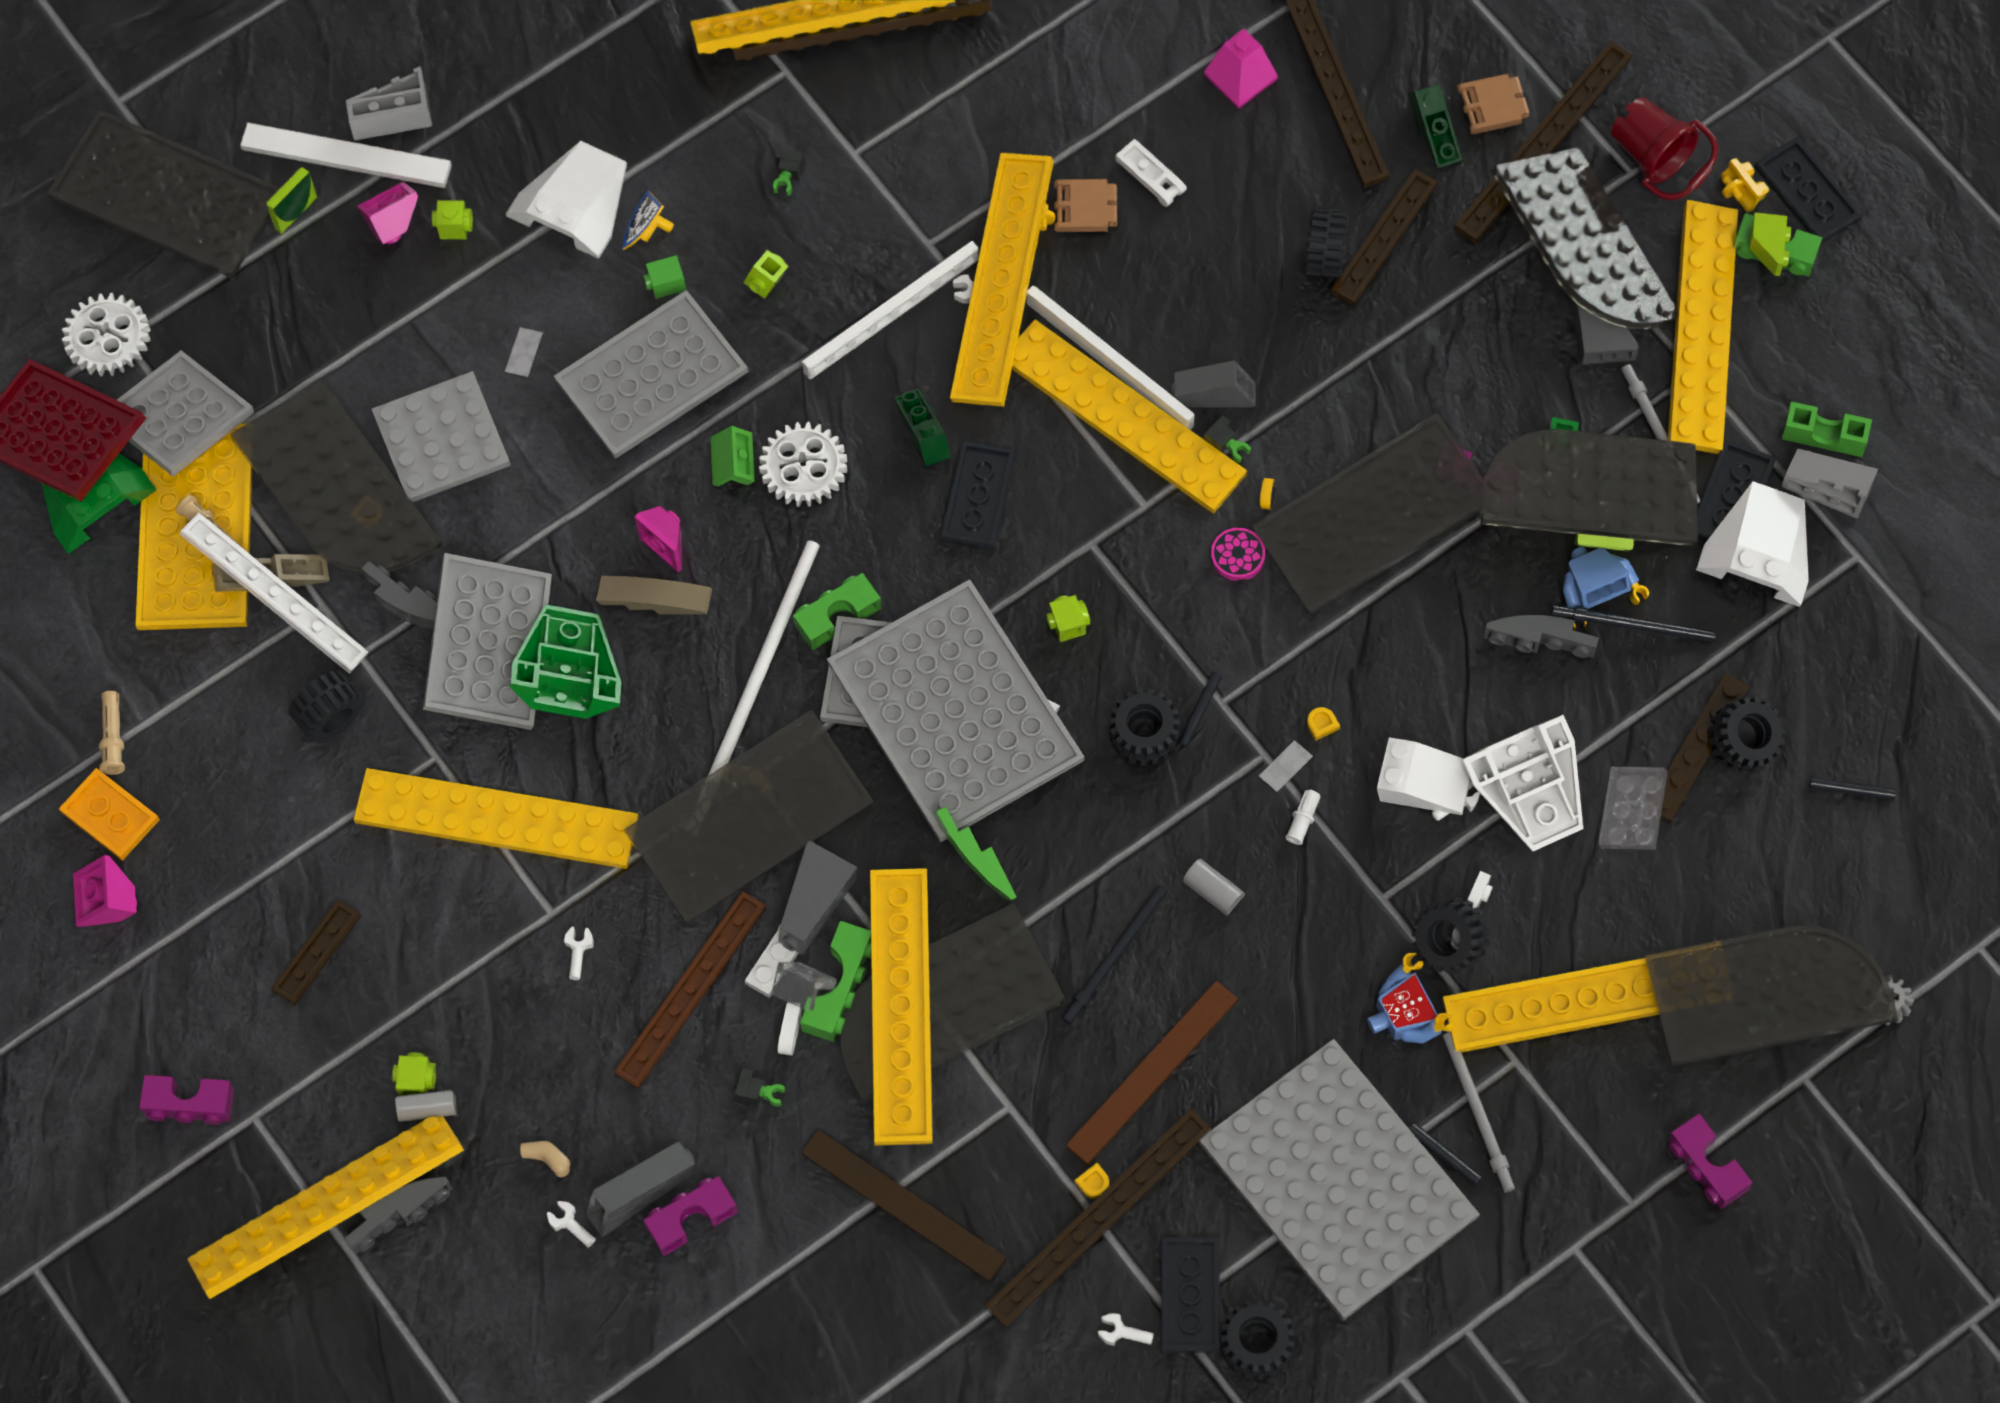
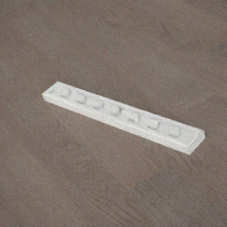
(346, 155)
(890, 310)
(1108, 357)
(274, 593)

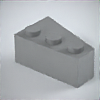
(391, 108)
(1830, 481)

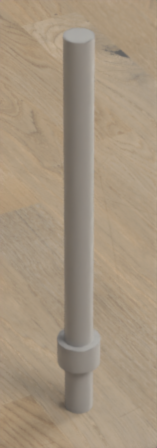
(1638, 391)
(1498, 1161)

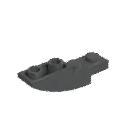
(412, 606)
(1530, 631)
(407, 1203)

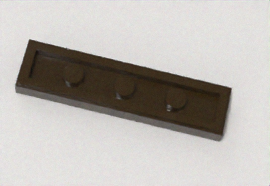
(316, 952)

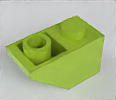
(1768, 240)

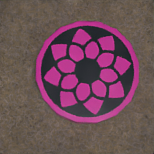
(1238, 554)

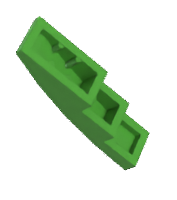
(983, 862)

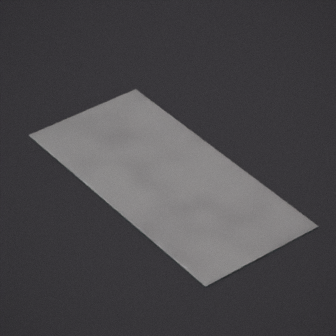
(523, 352)
(1285, 766)

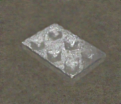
(1633, 808)

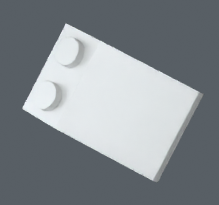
(1422, 777)

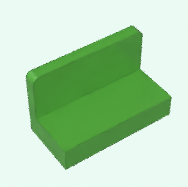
(732, 456)

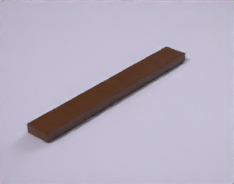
(690, 990)
(1151, 1073)

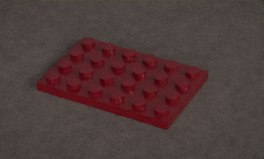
(61, 429)

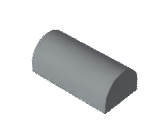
(1213, 886)
(426, 1105)

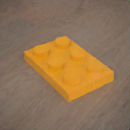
(109, 814)

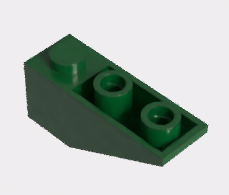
(1435, 125)
(923, 427)

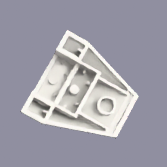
(575, 197)
(1762, 542)
(1532, 782)

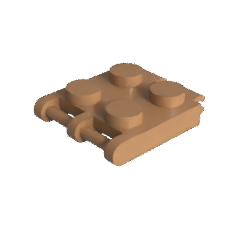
(1495, 102)
(1087, 205)

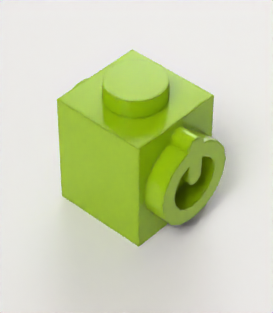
(452, 219)
(766, 274)
(1068, 617)
(414, 1074)

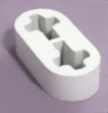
(789, 1029)

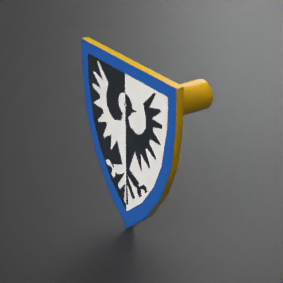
(645, 221)

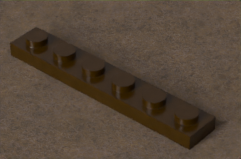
(1384, 237)
(1696, 747)

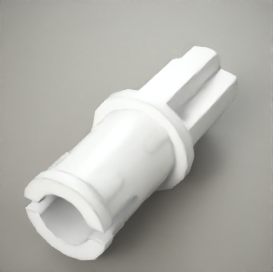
(1303, 817)

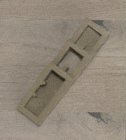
(291, 568)
(654, 594)

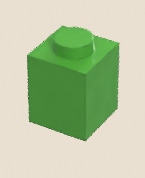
(664, 277)

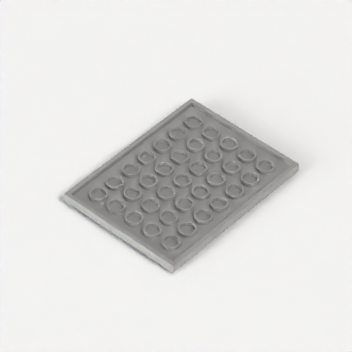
(955, 709)
(1338, 1179)

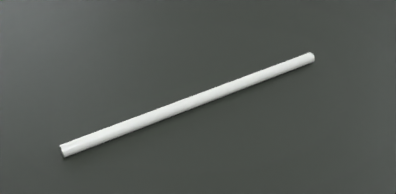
(765, 656)

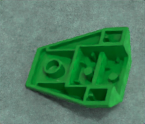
(71, 517)
(566, 665)

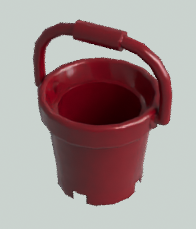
(1661, 145)

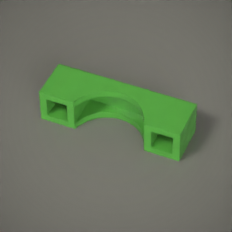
(851, 948)

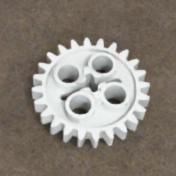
(97, 354)
(800, 442)

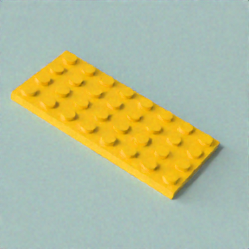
(173, 575)

